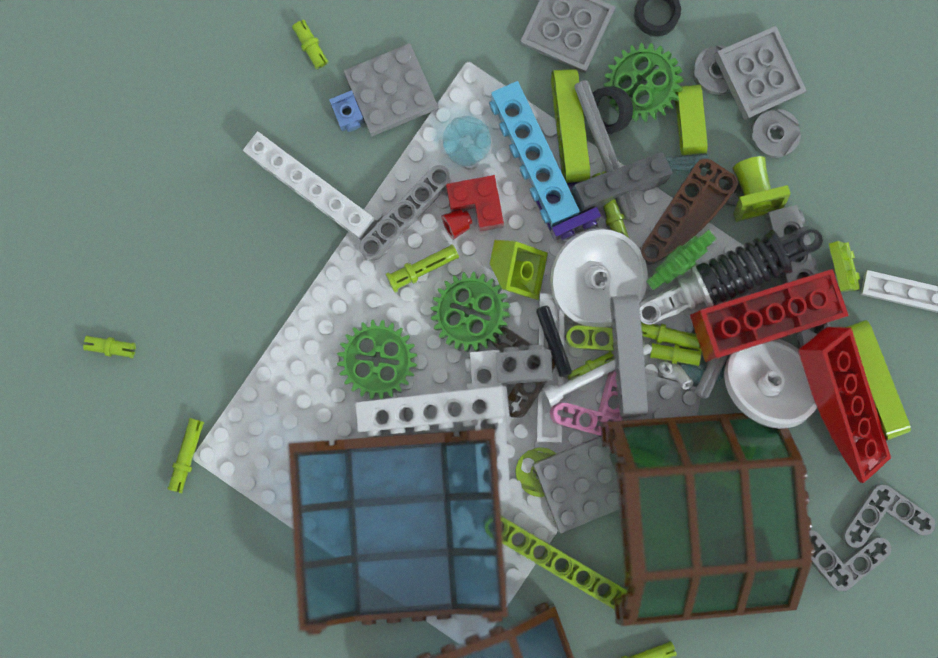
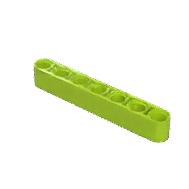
(572, 566)

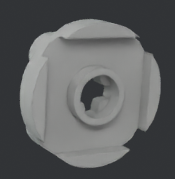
(704, 74)
(772, 120)

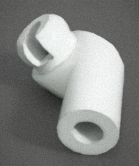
(676, 373)

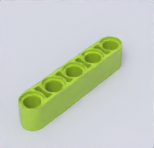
(570, 126)
(884, 393)

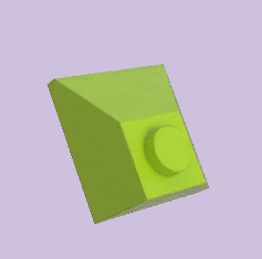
(518, 267)

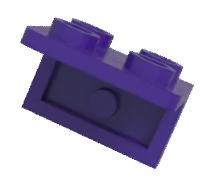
(567, 229)

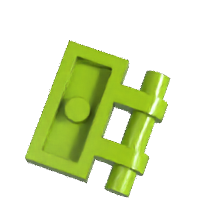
(844, 266)

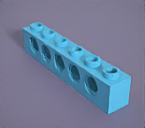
(513, 98)

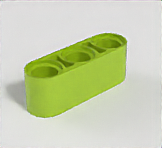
(691, 121)
(589, 334)

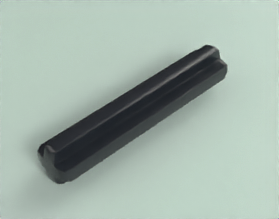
(554, 341)

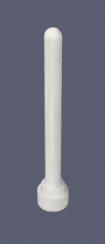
(554, 394)

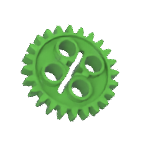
(659, 95)
(681, 260)
(478, 292)
(373, 381)

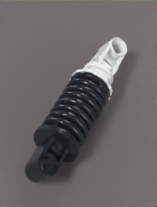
(732, 271)

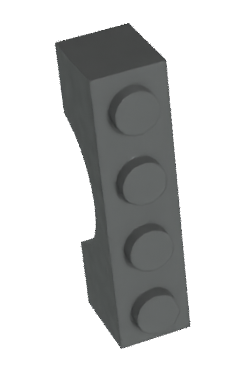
(635, 176)

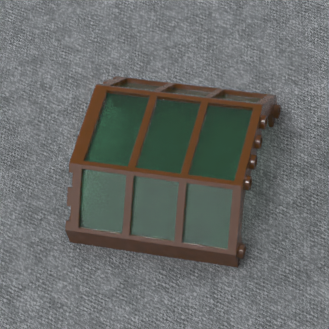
(709, 517)

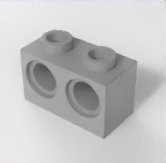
(524, 372)

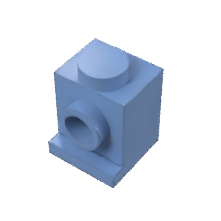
(342, 102)

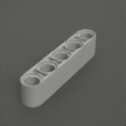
(409, 201)
(629, 355)

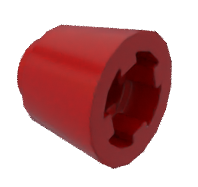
(456, 223)

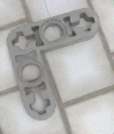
(887, 506)
(846, 567)

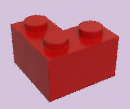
(478, 194)

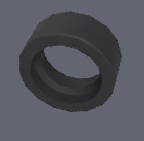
(655, 30)
(624, 103)

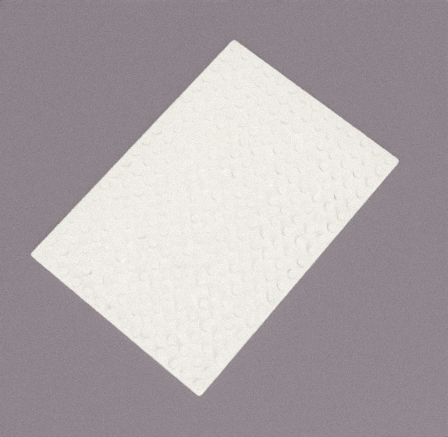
(297, 381)

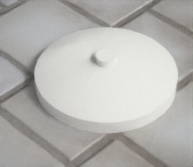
(592, 271)
(770, 384)

